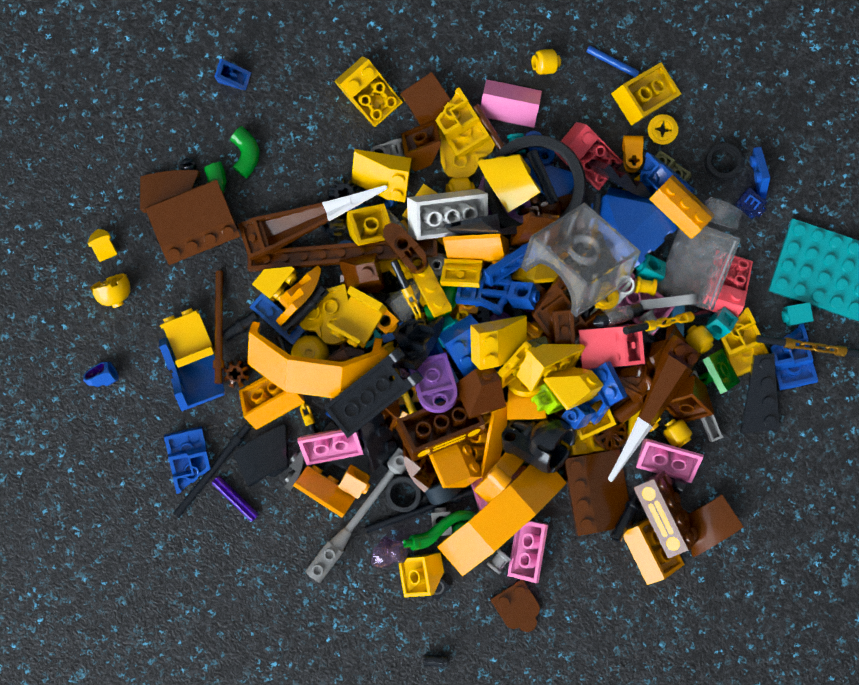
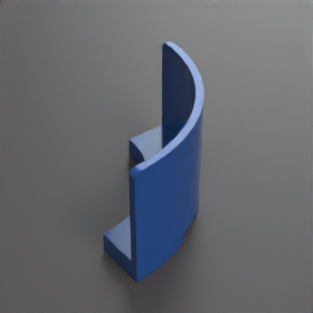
(192, 382)

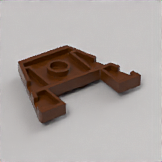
(554, 300)

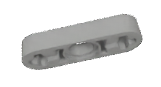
(669, 301)

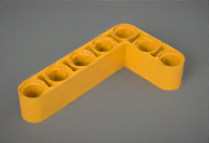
(498, 477)

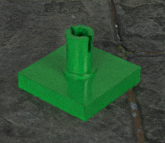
(719, 371)

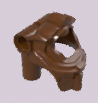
(636, 383)

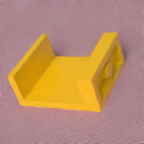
(358, 318)
(187, 337)

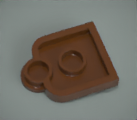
(517, 606)

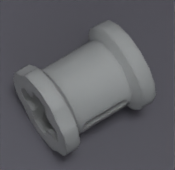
(649, 316)
(499, 561)

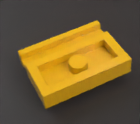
(461, 273)

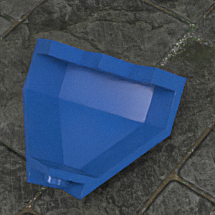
(636, 220)

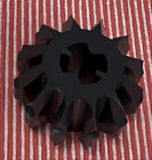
(342, 188)

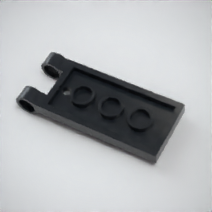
(370, 394)

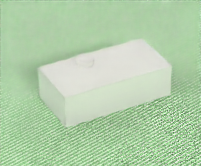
(431, 212)

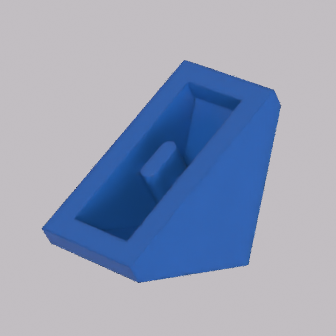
(232, 75)

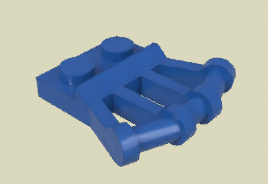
(475, 295)
(611, 391)

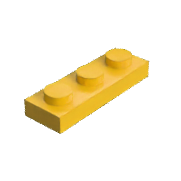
(432, 292)

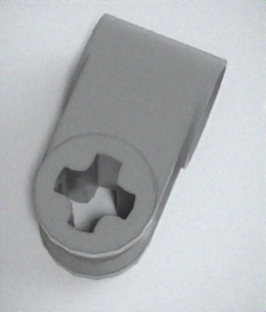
(389, 148)

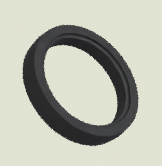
(544, 142)

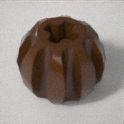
(240, 378)

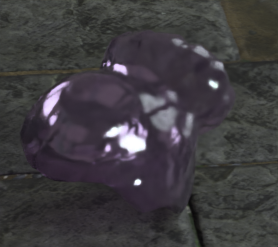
(388, 552)

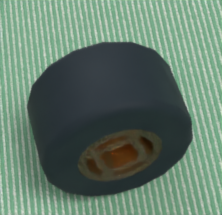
(438, 494)

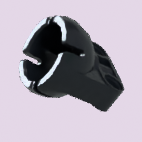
(540, 441)

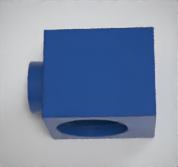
(523, 295)
(579, 416)

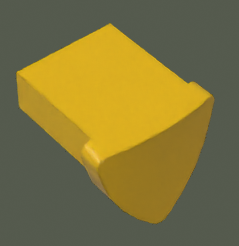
(102, 244)

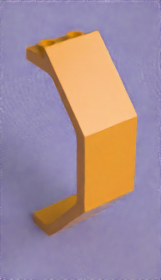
(305, 374)
(500, 518)

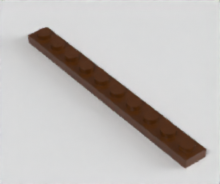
(331, 254)

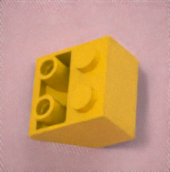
(274, 281)

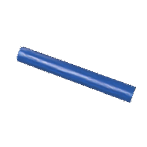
(612, 61)

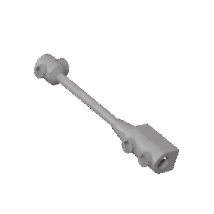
(335, 547)

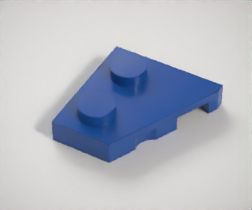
(760, 171)

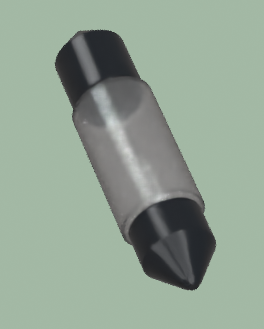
(618, 315)

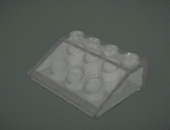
(699, 266)

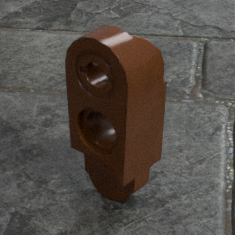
(395, 237)

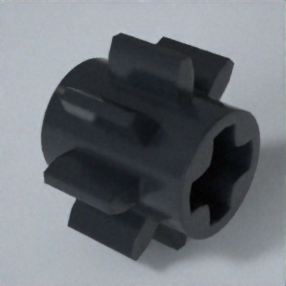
(334, 227)

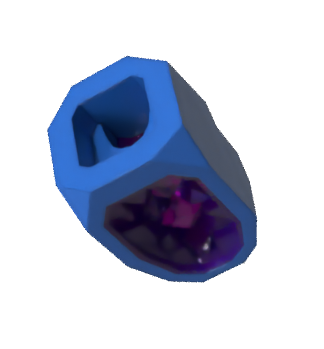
(101, 375)

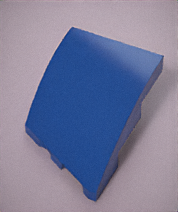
(657, 173)
(794, 366)
(187, 456)

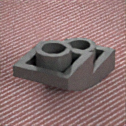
(297, 464)

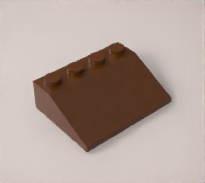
(192, 222)
(593, 498)

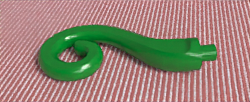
(425, 539)

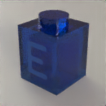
(751, 203)

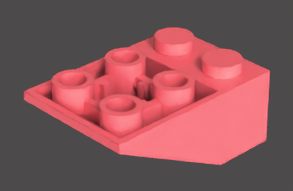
(589, 146)
(735, 286)
(611, 345)

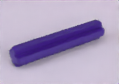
(235, 499)

